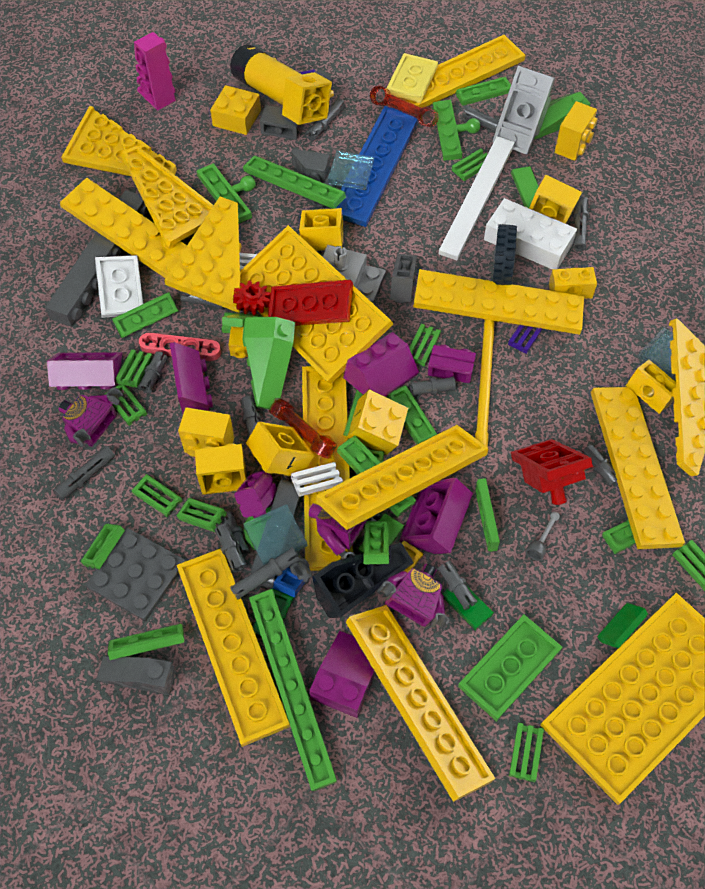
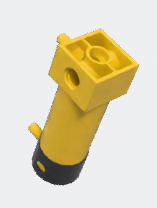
(302, 95)

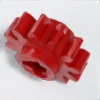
(251, 297)

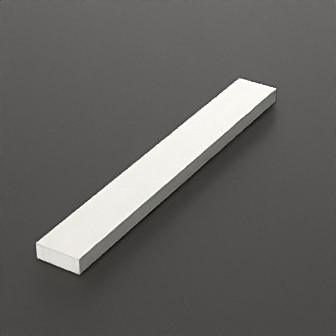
(476, 198)

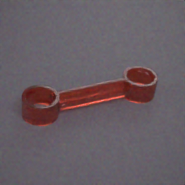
(403, 106)
(319, 443)

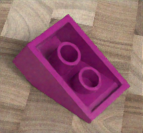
(343, 677)

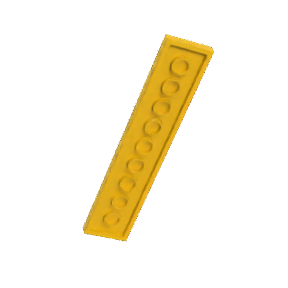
(327, 413)

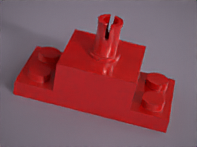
(551, 467)

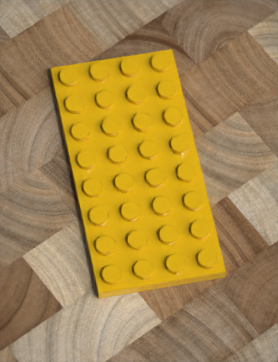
(324, 346)
(637, 701)

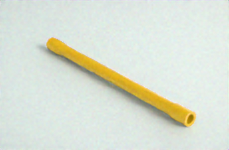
(485, 382)

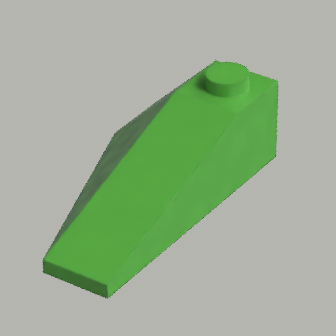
(558, 111)
(268, 350)

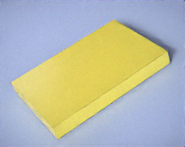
(412, 77)

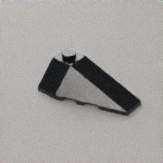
(350, 581)

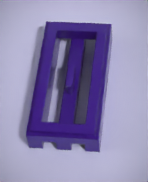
(518, 346)

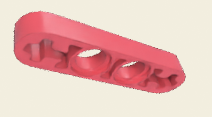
(186, 341)

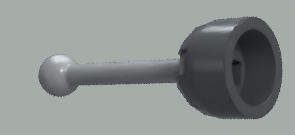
(537, 549)

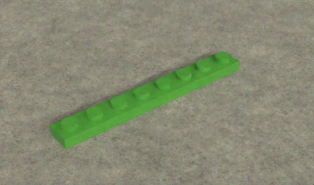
(293, 691)

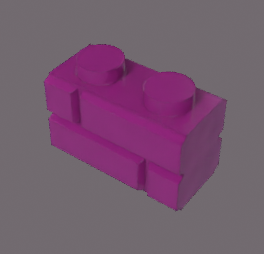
(451, 362)
(256, 494)

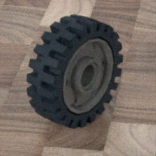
(504, 254)

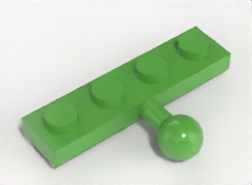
(449, 130)
(218, 186)
(360, 460)

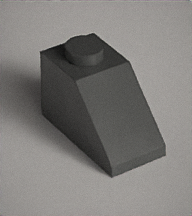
(275, 124)
(311, 164)

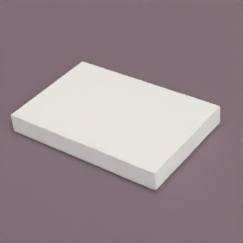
(118, 284)

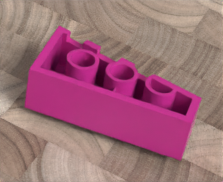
(154, 71)

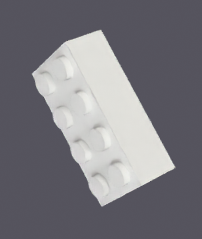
(537, 235)

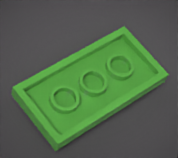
(510, 667)

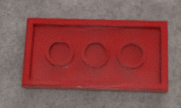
(312, 302)

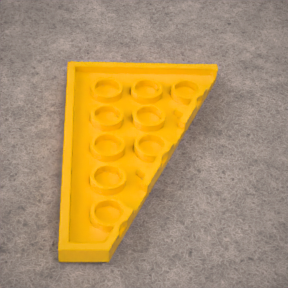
(100, 145)
(170, 201)
(211, 259)
(689, 396)

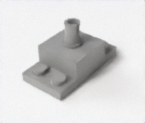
(525, 108)
(353, 267)

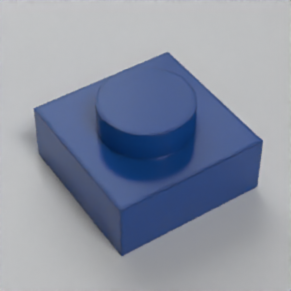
(288, 583)

